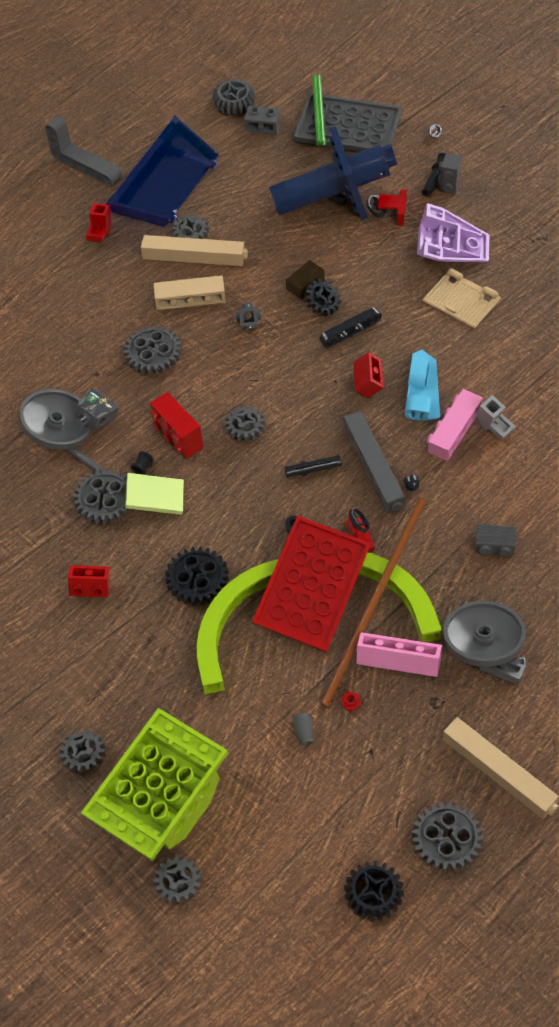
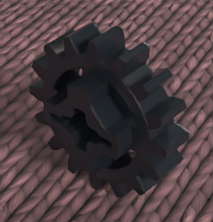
(322, 298)

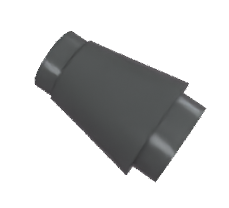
(303, 728)

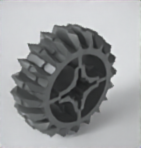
(233, 96)

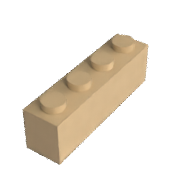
(189, 292)

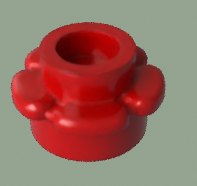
(350, 706)

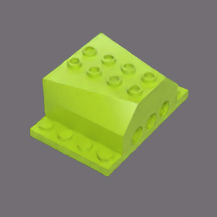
(158, 786)

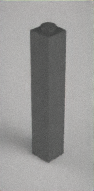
(374, 462)

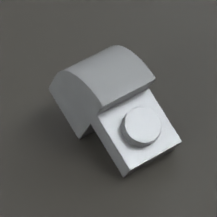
(491, 418)

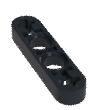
(350, 327)

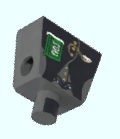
(95, 410)

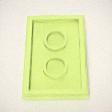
(154, 493)

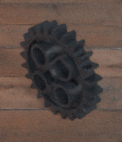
(180, 571)

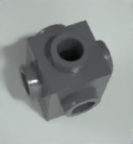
(248, 323)

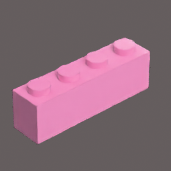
(454, 425)
(399, 654)

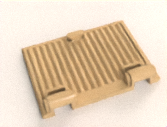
(462, 299)

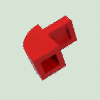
(99, 222)

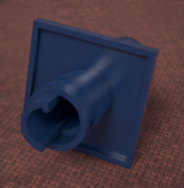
(335, 178)

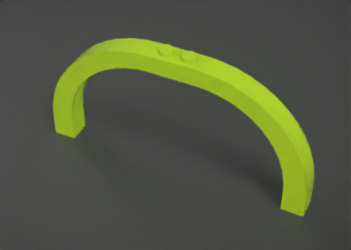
(258, 578)

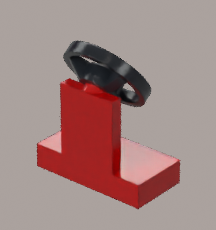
(390, 202)
(359, 527)

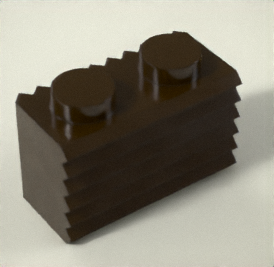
(303, 277)

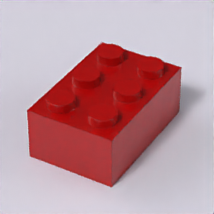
(176, 425)

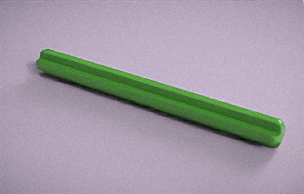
(318, 109)

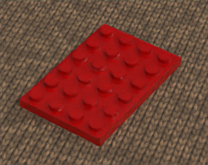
(311, 584)

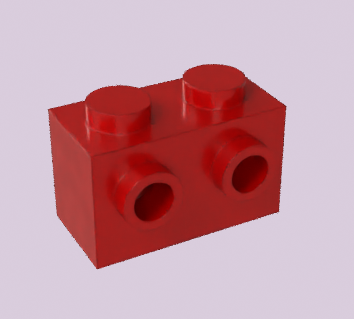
(368, 375)
(89, 581)

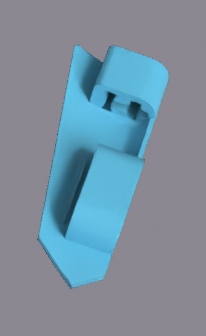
(423, 392)

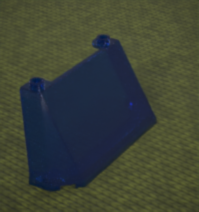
(164, 176)

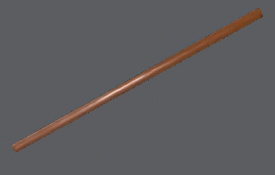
(373, 603)

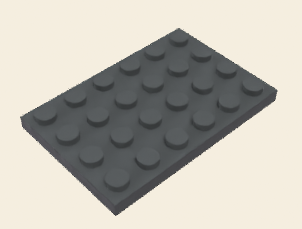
(357, 122)

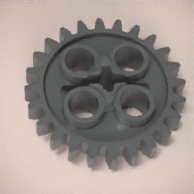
(152, 349)
(89, 493)
(432, 847)

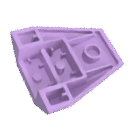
(450, 238)

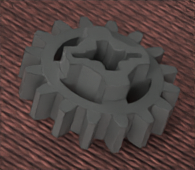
(191, 227)
(246, 422)
(80, 743)
(184, 887)

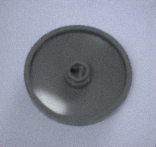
(50, 419)
(484, 633)

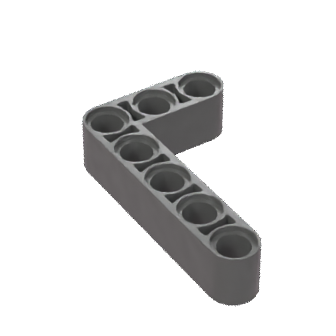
(76, 157)

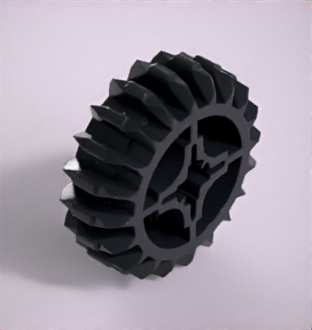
(367, 896)

